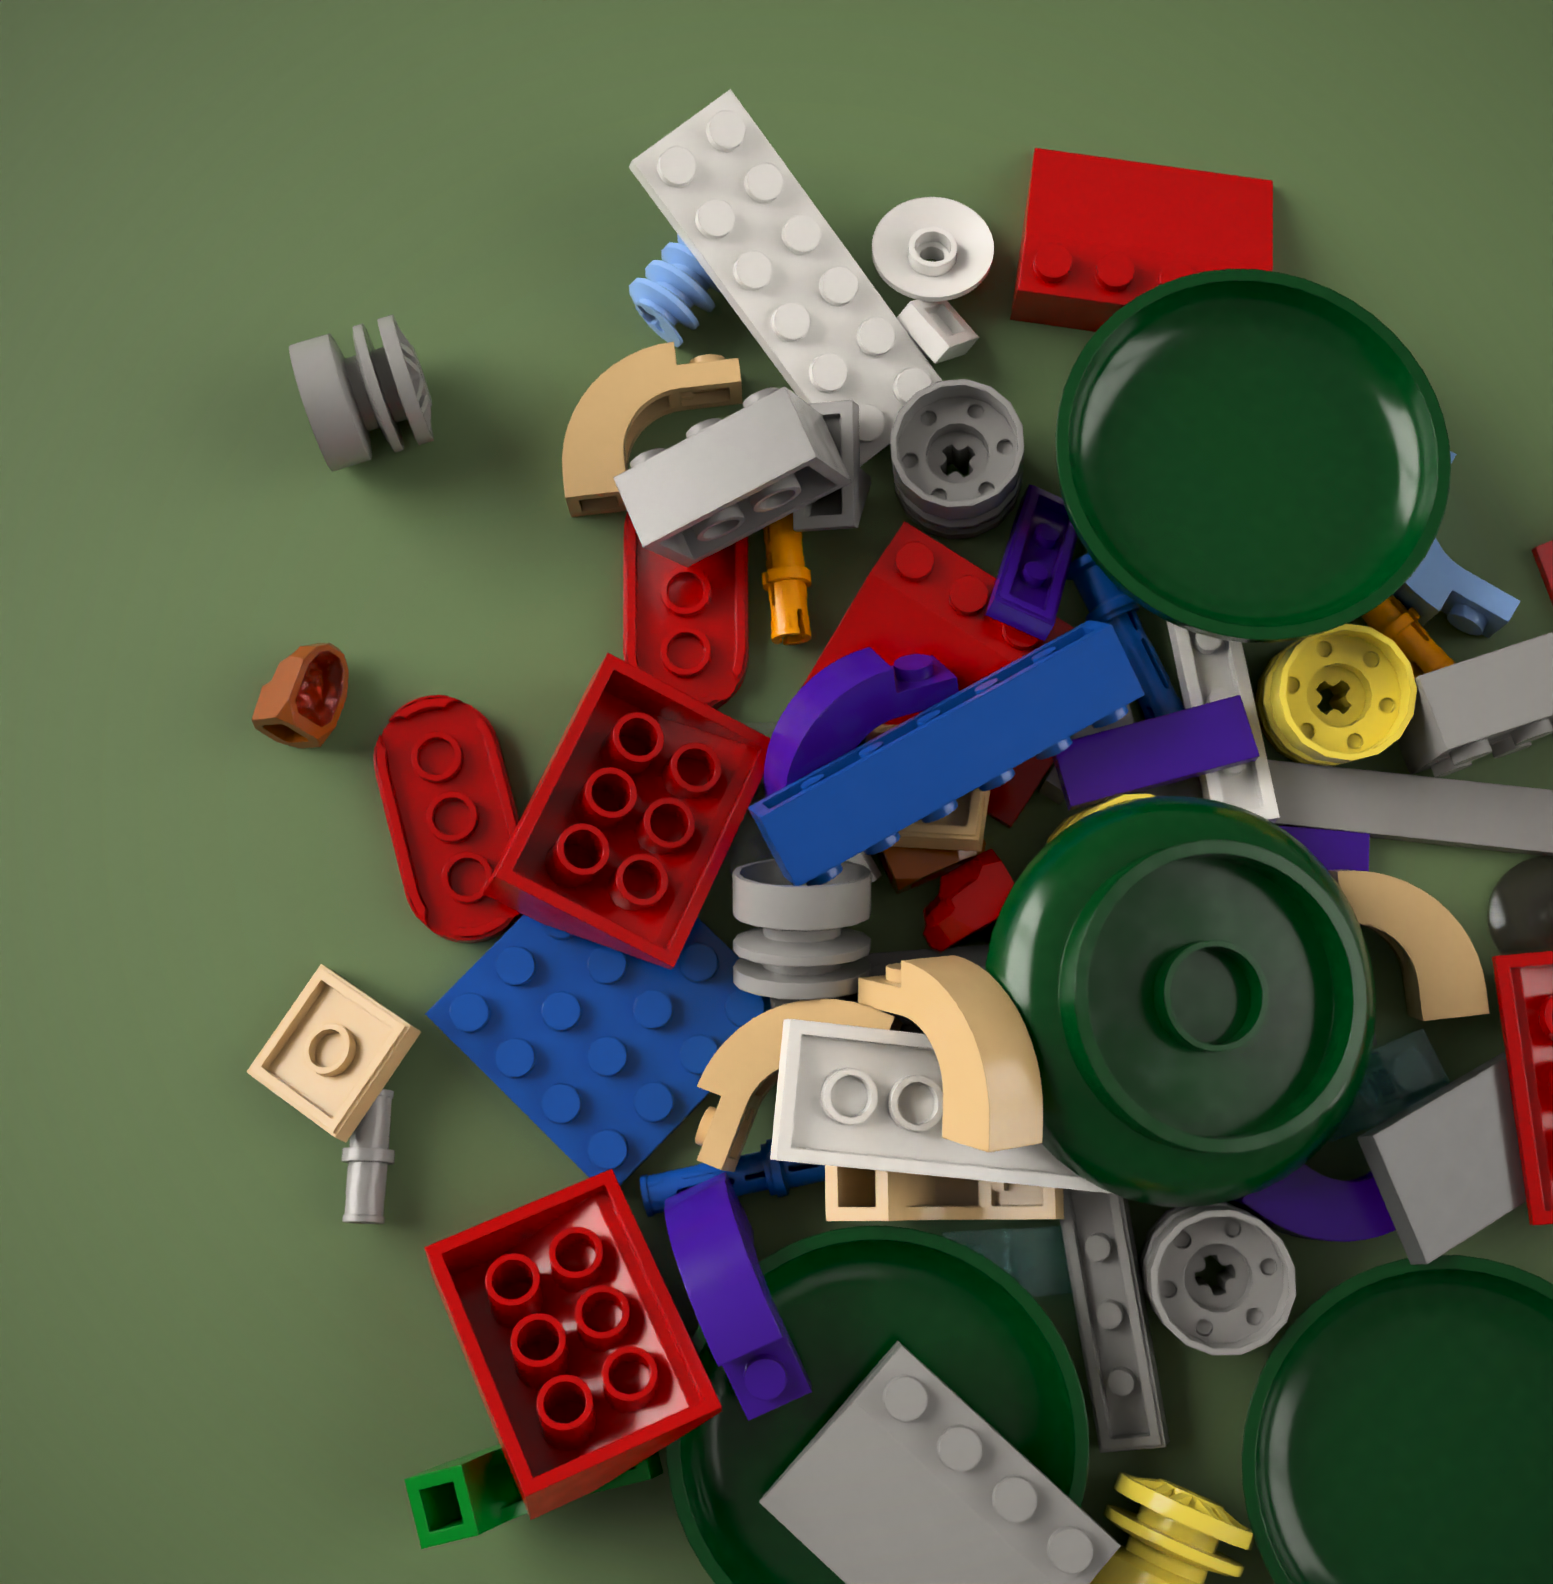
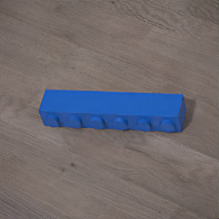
(946, 753)

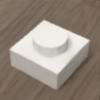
(937, 329)

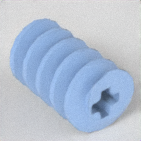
(671, 291)

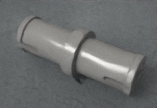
(368, 1164)

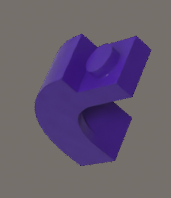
(845, 705)
(1321, 1207)
(731, 1296)

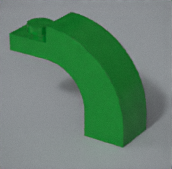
(480, 1494)

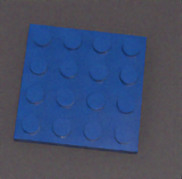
(595, 1038)

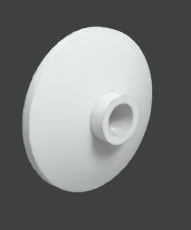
(936, 231)

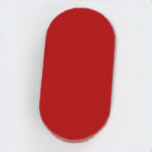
(687, 620)
(447, 814)

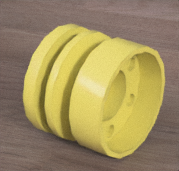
(1369, 704)
(1171, 1536)

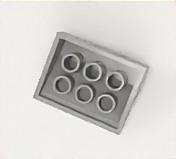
(930, 1493)

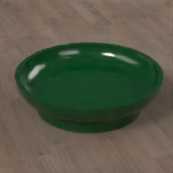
(1252, 455)
(1186, 998)
(844, 1308)
(1408, 1431)

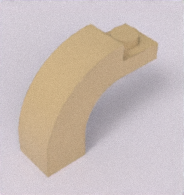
(623, 405)
(1432, 947)
(980, 1045)
(749, 1067)
(897, 1196)

